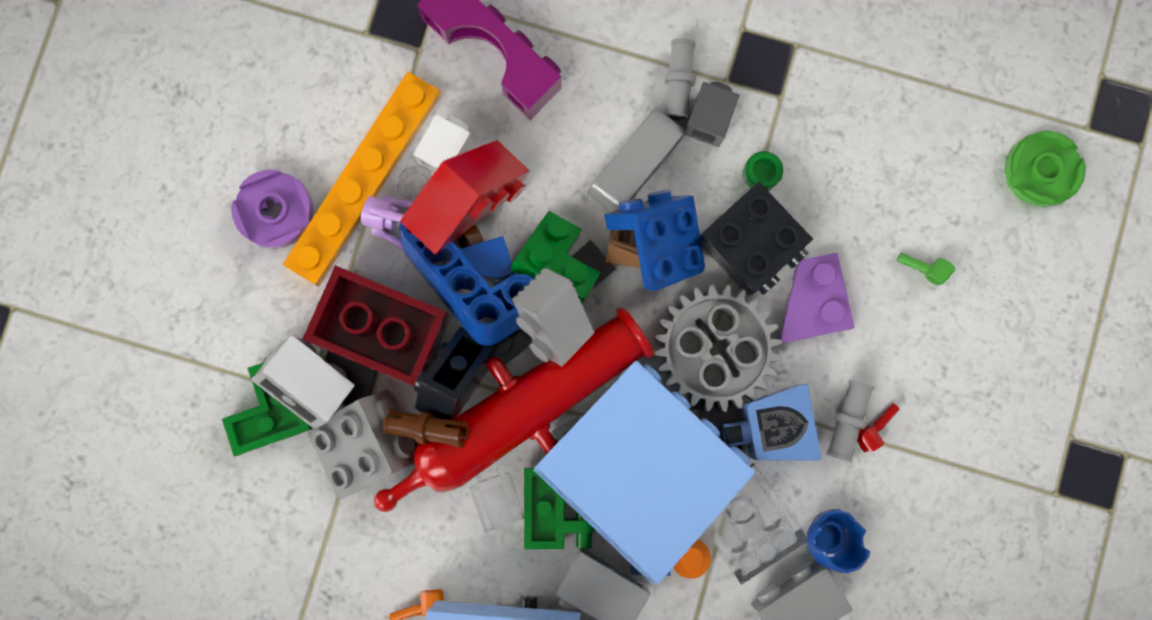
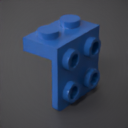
(664, 236)

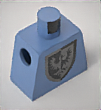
(777, 427)

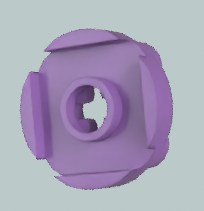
(254, 199)

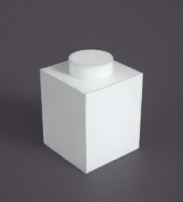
(443, 141)

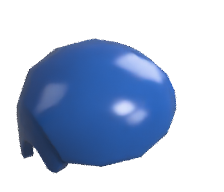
(837, 541)

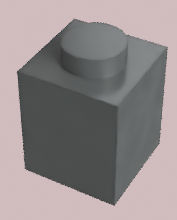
(712, 113)

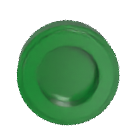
(763, 168)

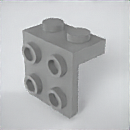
(357, 449)

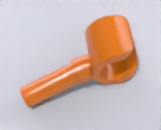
(427, 598)

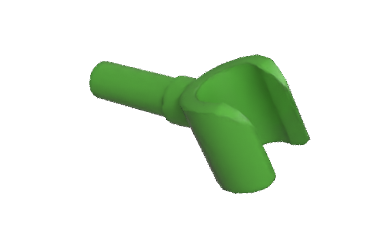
(936, 274)

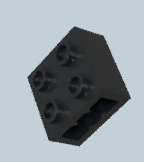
(756, 240)

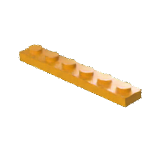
(362, 178)

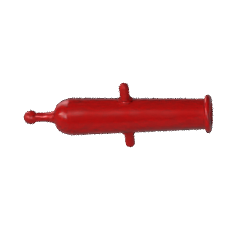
(523, 409)

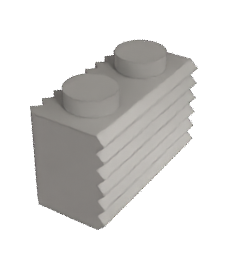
(552, 317)

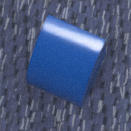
(490, 259)

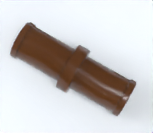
(426, 428)

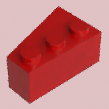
(464, 193)

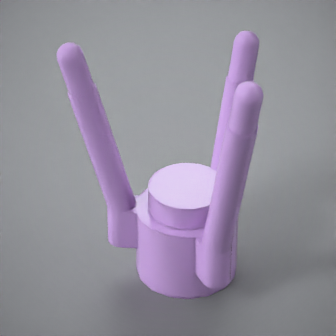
(384, 215)

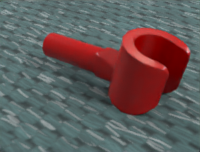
(869, 438)

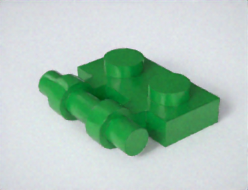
(545, 517)

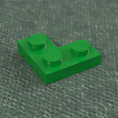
(550, 248)
(262, 424)

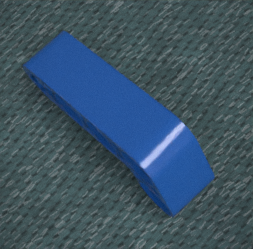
(459, 275)

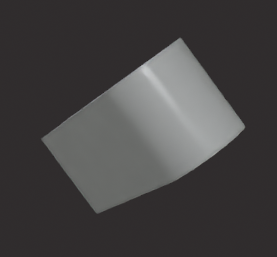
(637, 160)

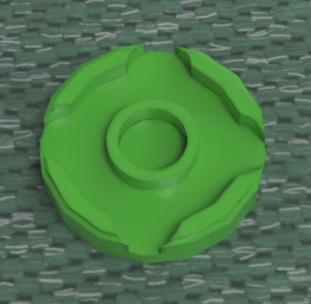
(1044, 169)

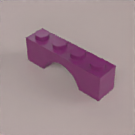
(528, 78)

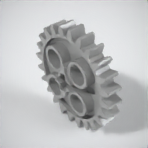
(745, 327)

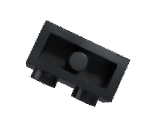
(453, 376)

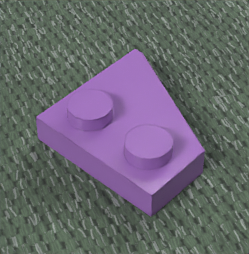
(817, 300)

